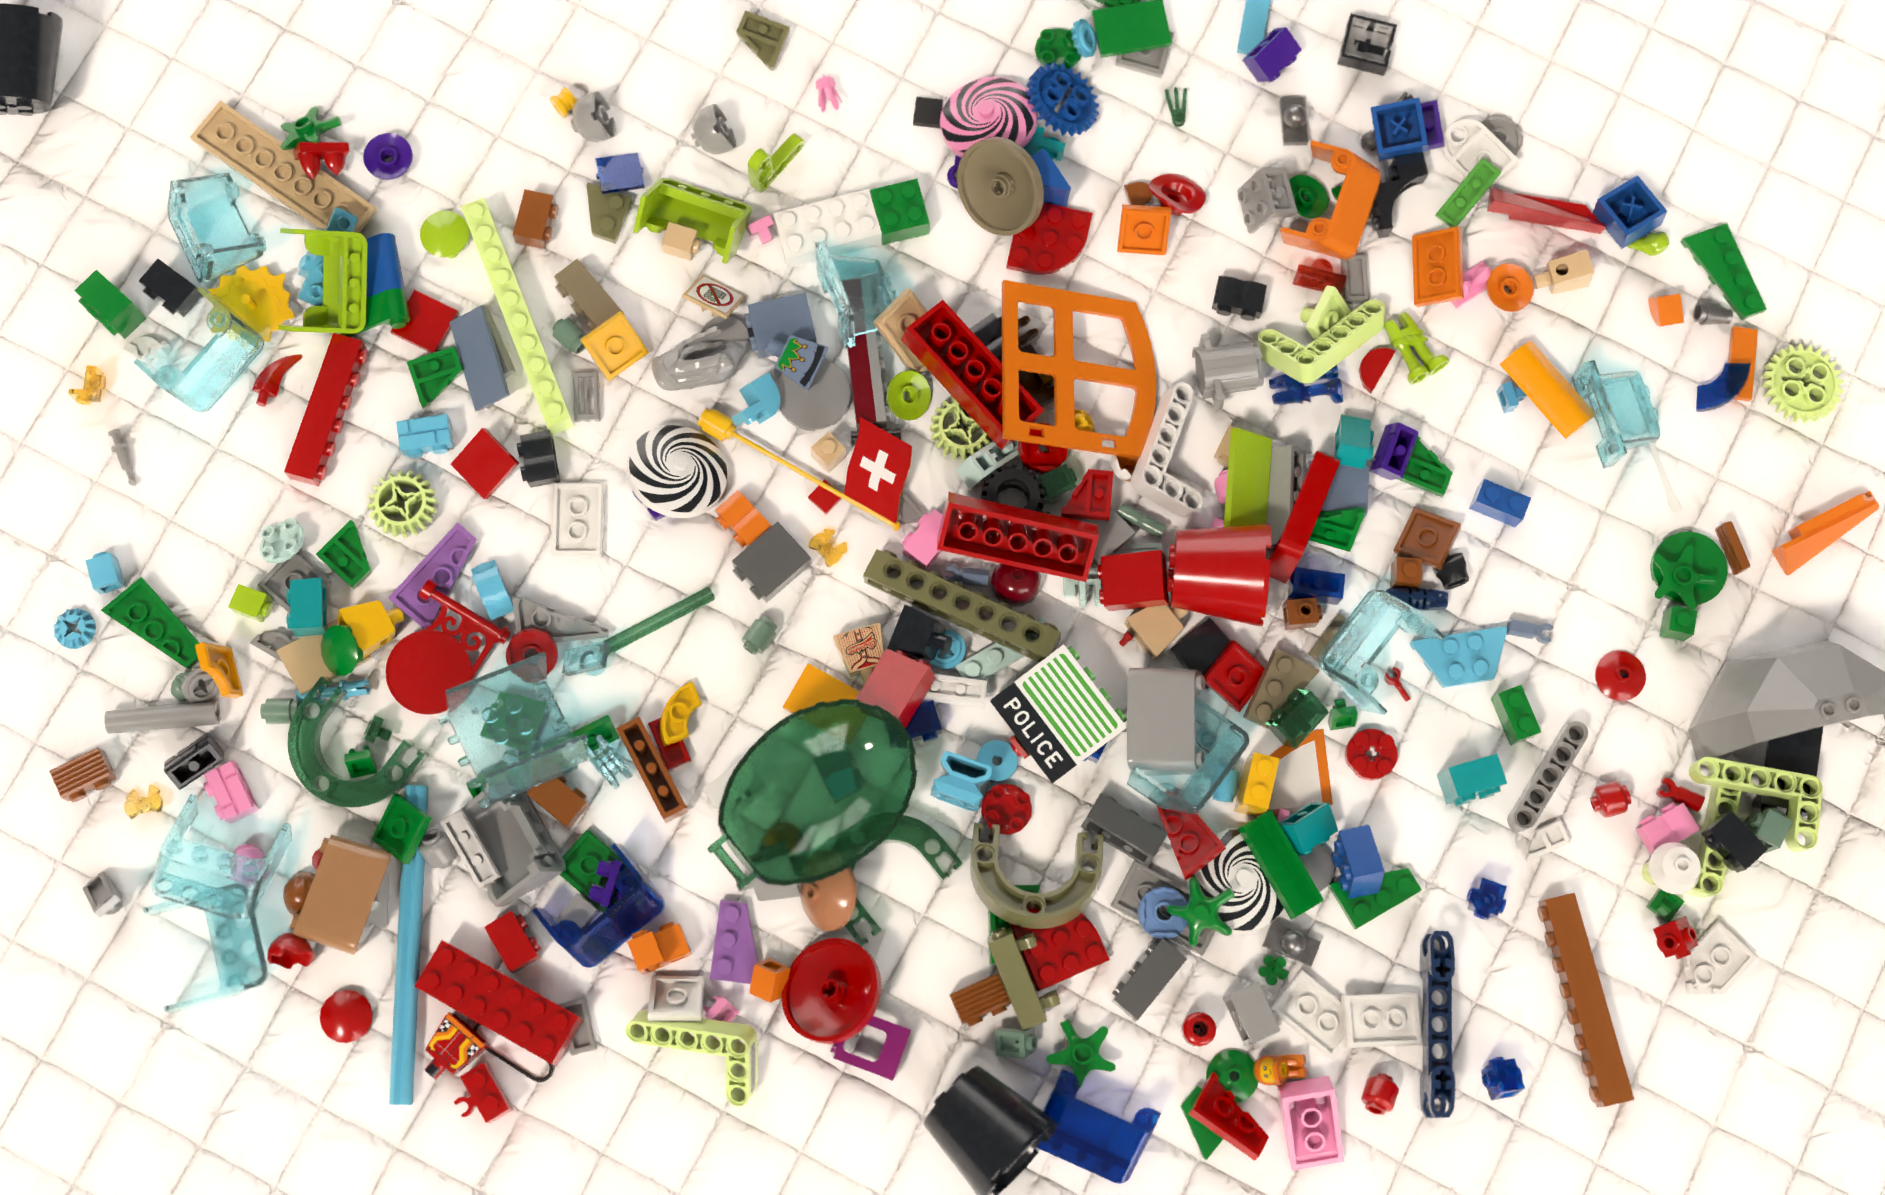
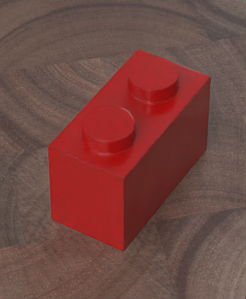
(513, 942)

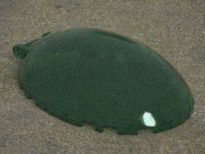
(816, 794)

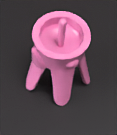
(827, 89)

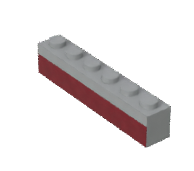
(866, 380)

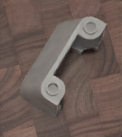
(1163, 720)
(518, 845)

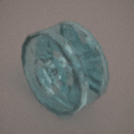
(608, 762)

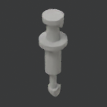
(120, 449)

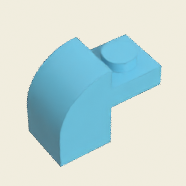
(762, 398)
(492, 589)

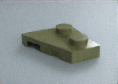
(763, 37)
(607, 212)

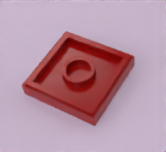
(427, 322)
(484, 463)
(1234, 675)

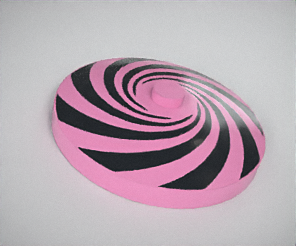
(987, 110)

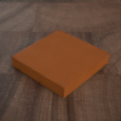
(1427, 538)

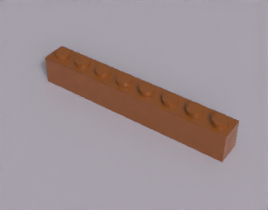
(1585, 1001)

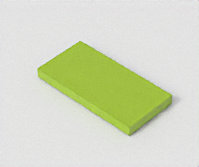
(1247, 478)

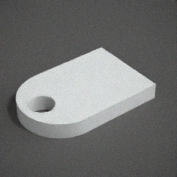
(1477, 144)

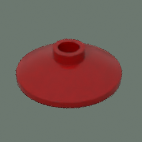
(1611, 682)

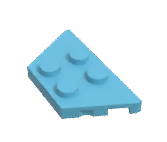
(1463, 656)

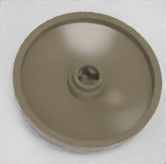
(1000, 186)

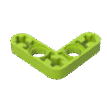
(765, 168)

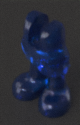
(1298, 393)

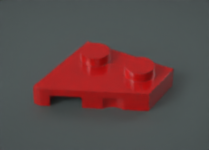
(1092, 497)

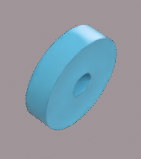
(1005, 753)

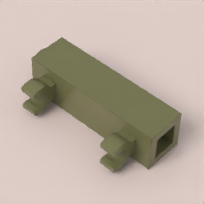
(1017, 978)

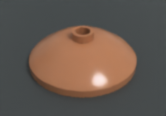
(830, 901)

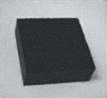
(927, 112)

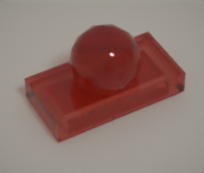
(1318, 276)

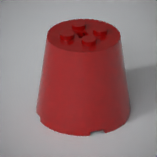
(1221, 572)

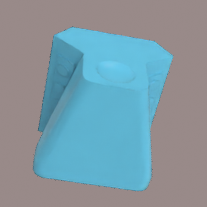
(961, 781)

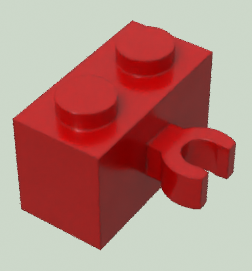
(484, 1094)

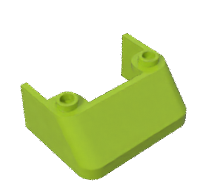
(711, 214)
(343, 282)

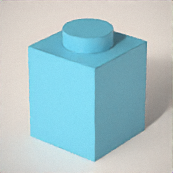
(105, 572)

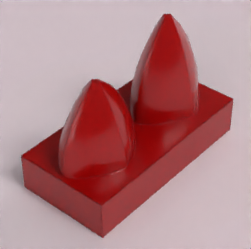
(312, 153)

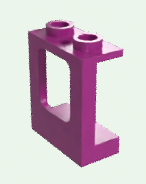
(890, 1054)

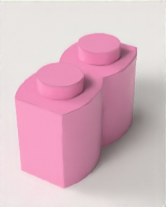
(1671, 826)

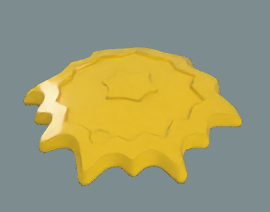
(256, 298)

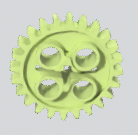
(1802, 383)

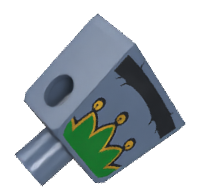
(798, 359)

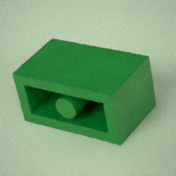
(1515, 715)

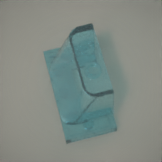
(857, 290)
(1620, 409)

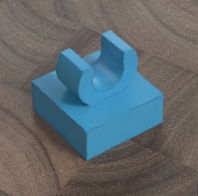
(1509, 397)

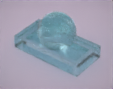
(586, 659)

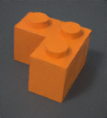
(659, 948)

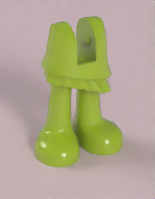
(1413, 337)

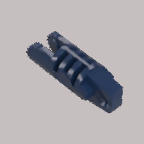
(1421, 598)

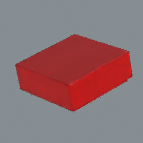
(824, 499)

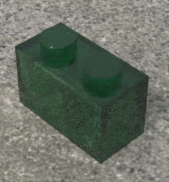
(1296, 717)

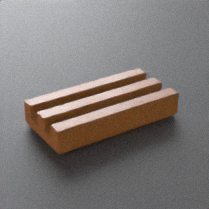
(1732, 548)

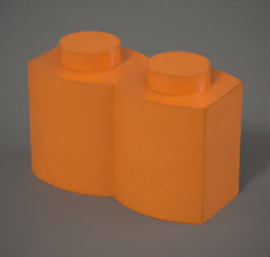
(742, 519)

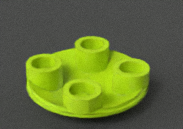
(444, 234)

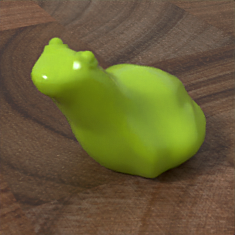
(1652, 244)

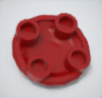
(1006, 807)
(346, 1016)

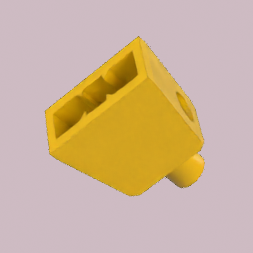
(371, 624)

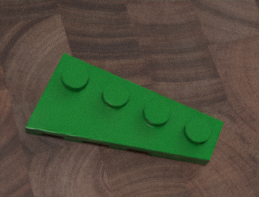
(1723, 261)

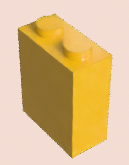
(1256, 784)

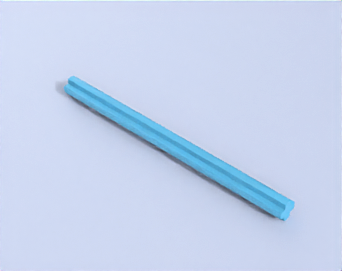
(407, 967)

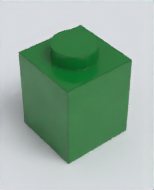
(1678, 623)

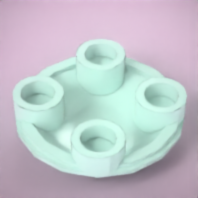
(281, 541)

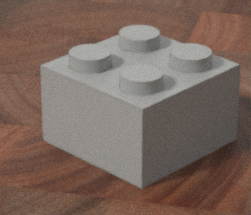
(1252, 1013)

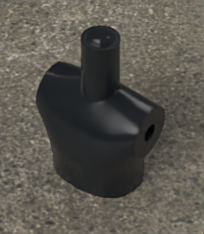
(1453, 571)

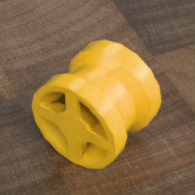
(563, 102)

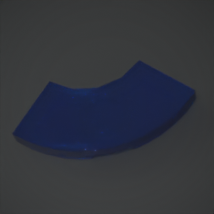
(1724, 388)

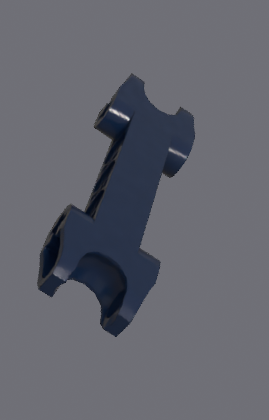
(1431, 1066)

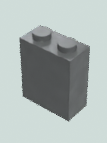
(771, 562)

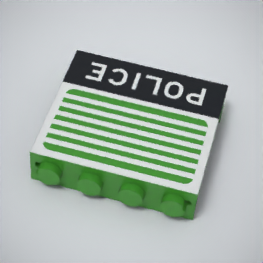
(1059, 713)

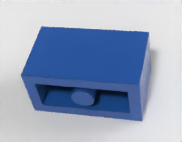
(1500, 503)

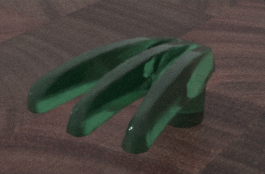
(1177, 114)

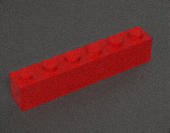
(326, 409)

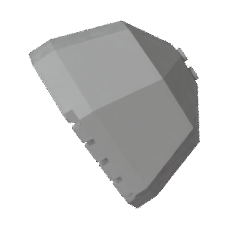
(1785, 695)

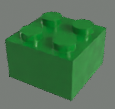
(900, 211)
(109, 305)

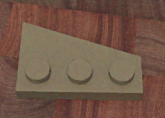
(1278, 680)

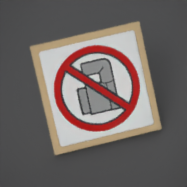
(714, 296)

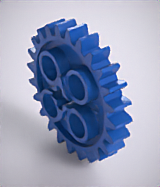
(1048, 88)

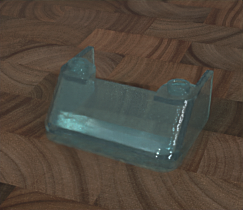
(217, 363)
(1361, 640)
(1224, 747)

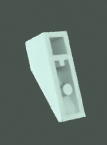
(985, 461)

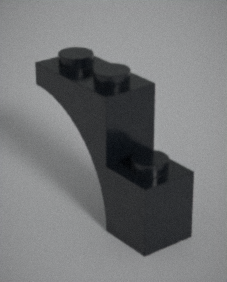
(1403, 174)

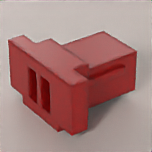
(1127, 637)

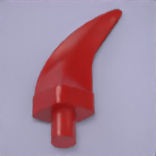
(269, 379)

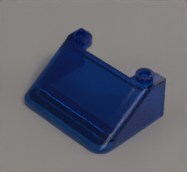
(1092, 1136)

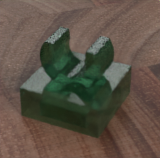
(375, 730)

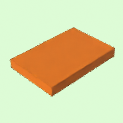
(1437, 266)

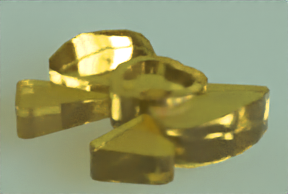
(831, 554)
(136, 806)

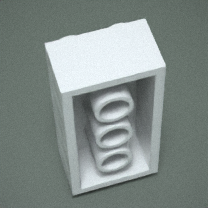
(843, 222)

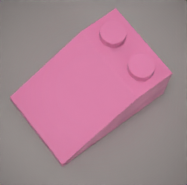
(1310, 1122)

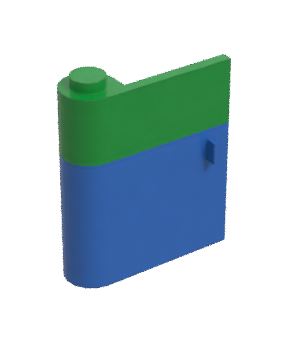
(385, 286)

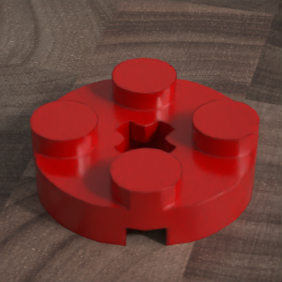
(1038, 461)
(532, 638)
(1381, 743)

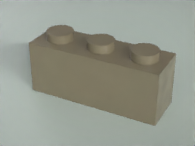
(585, 294)

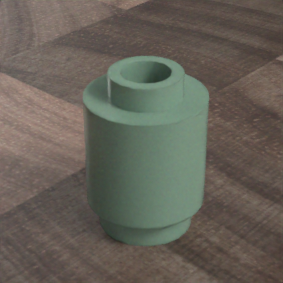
(569, 335)
(759, 635)
(278, 710)

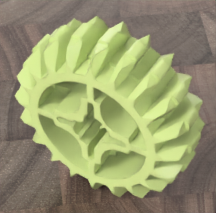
(954, 431)
(393, 507)

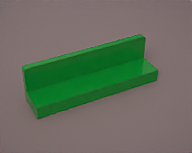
(1281, 864)

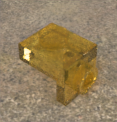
(93, 385)

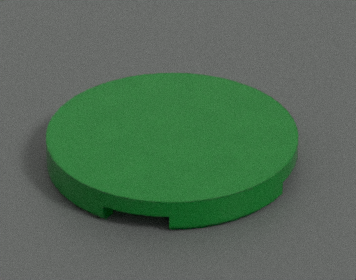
(1706, 560)

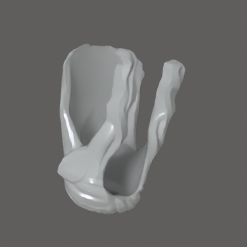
(688, 372)

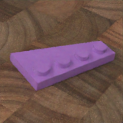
(440, 566)

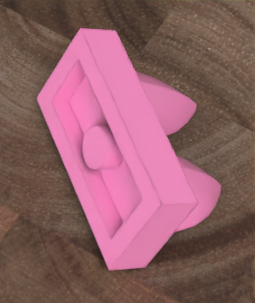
(1473, 283)

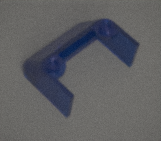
(613, 928)

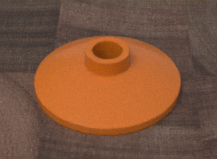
(1517, 282)

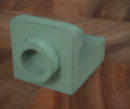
(1015, 1042)

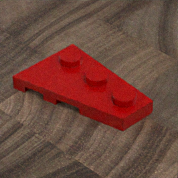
(1191, 840)
(1224, 1117)

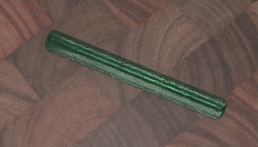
(660, 620)

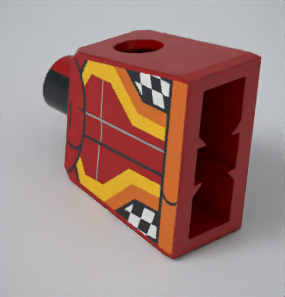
(453, 1046)

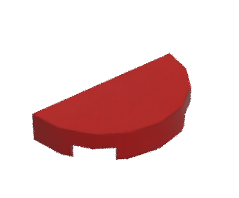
(1373, 366)

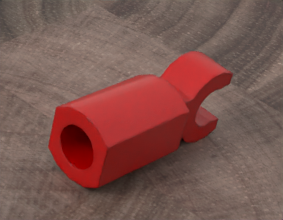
(1681, 795)

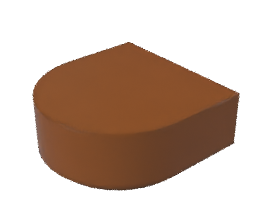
(1137, 193)

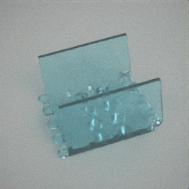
(512, 730)

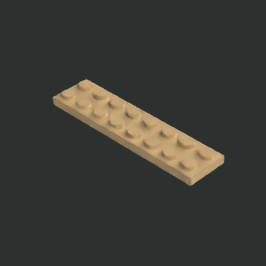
(275, 171)

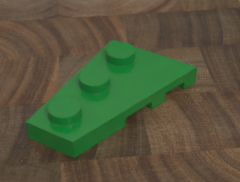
(1394, 889)

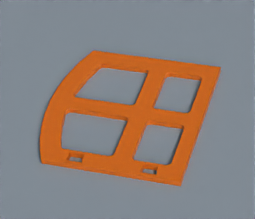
(1065, 369)

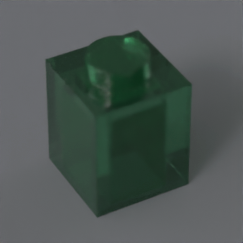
(1058, 482)

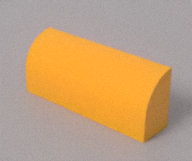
(1547, 389)

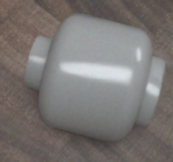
(437, 849)

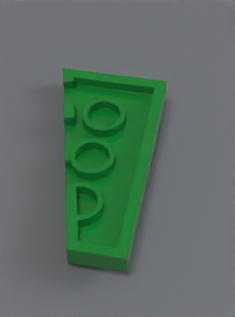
(152, 620)

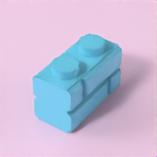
(425, 435)

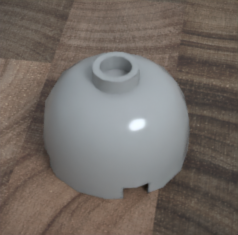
(591, 118)
(712, 131)

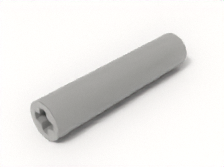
(162, 717)

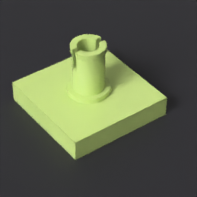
(1326, 314)

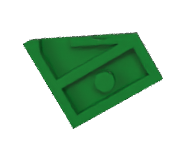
(1426, 471)
(346, 555)

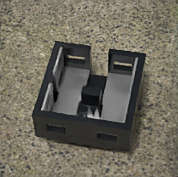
(1366, 43)

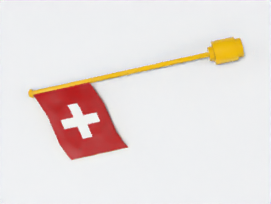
(873, 474)

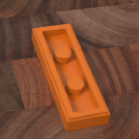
(1743, 350)

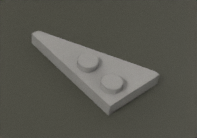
(559, 625)

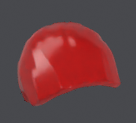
(288, 950)

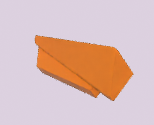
(1823, 530)

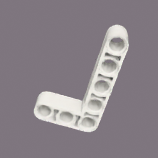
(1162, 450)

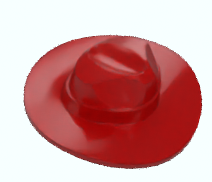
(1177, 193)

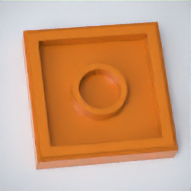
(1144, 229)

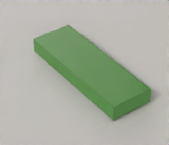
(1468, 193)

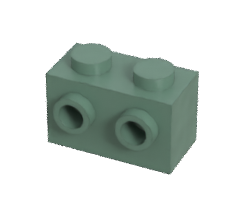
(1769, 827)

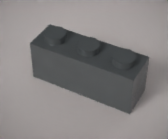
(1124, 829)
(1147, 979)

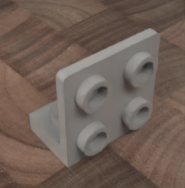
(1266, 197)

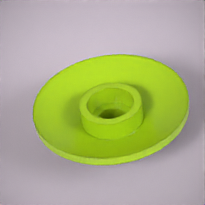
(917, 395)

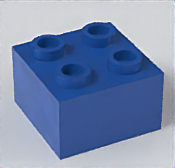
(1399, 129)
(1629, 212)
(1358, 862)

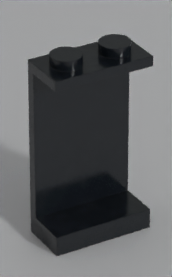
(1795, 754)

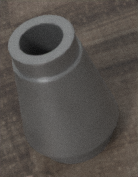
(1709, 314)

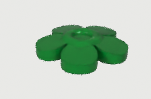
(1273, 969)

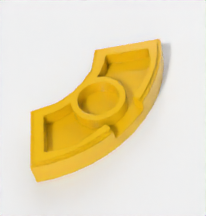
(677, 712)

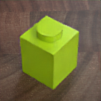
(251, 603)

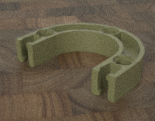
(1013, 903)

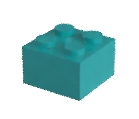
(1472, 779)

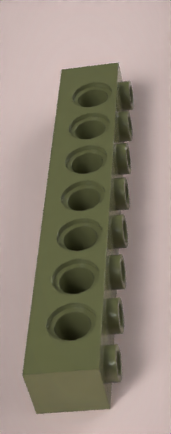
(945, 608)

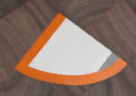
(1302, 774)

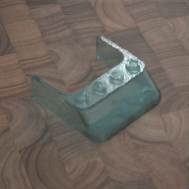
(213, 877)
(236, 953)

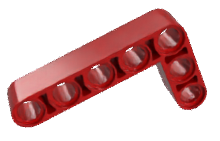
(1303, 516)

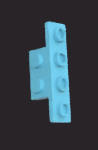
(312, 265)

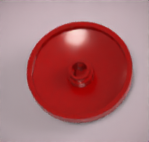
(831, 991)

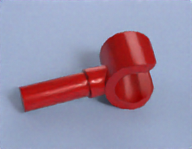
(1397, 684)

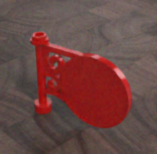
(433, 660)

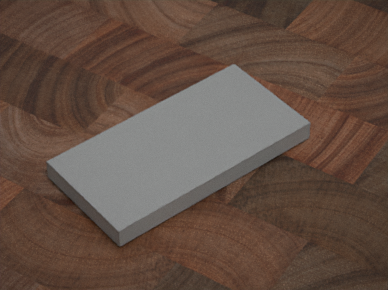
(1139, 882)

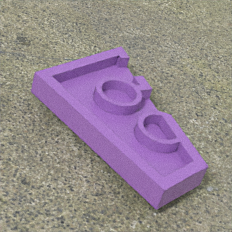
(733, 945)

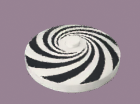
(677, 471)
(1236, 867)

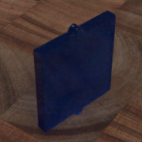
(619, 173)

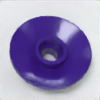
(387, 146)

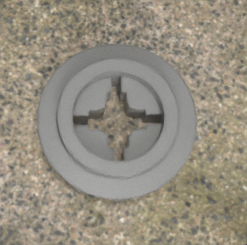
(193, 692)

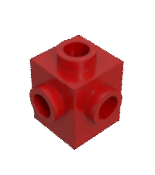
(1676, 938)

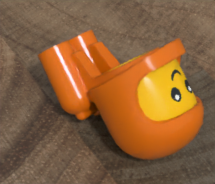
(1277, 1068)

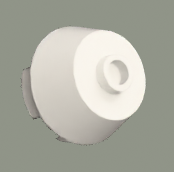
(1674, 868)

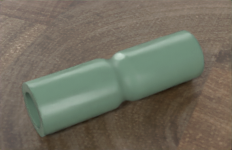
(1139, 519)

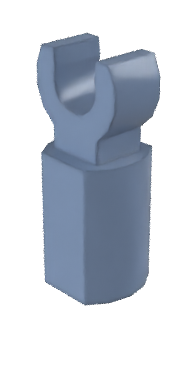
(968, 575)
(1528, 630)

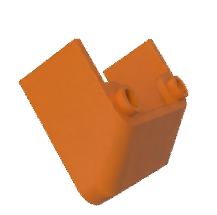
(1344, 231)

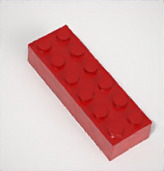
(965, 369)
(1017, 537)
(499, 1003)

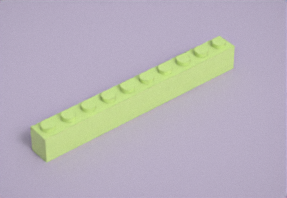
(517, 316)

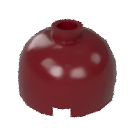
(1015, 585)

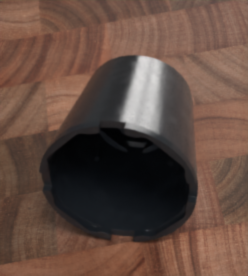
(28, 59)
(987, 1130)

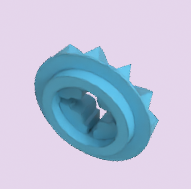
(1084, 38)
(74, 640)
(958, 650)

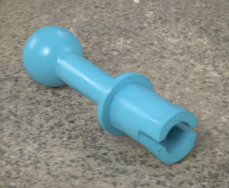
(353, 688)

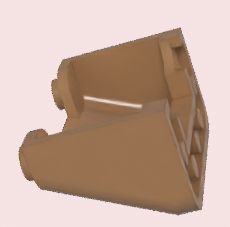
(341, 894)

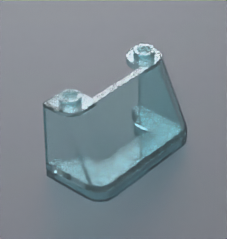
(211, 226)

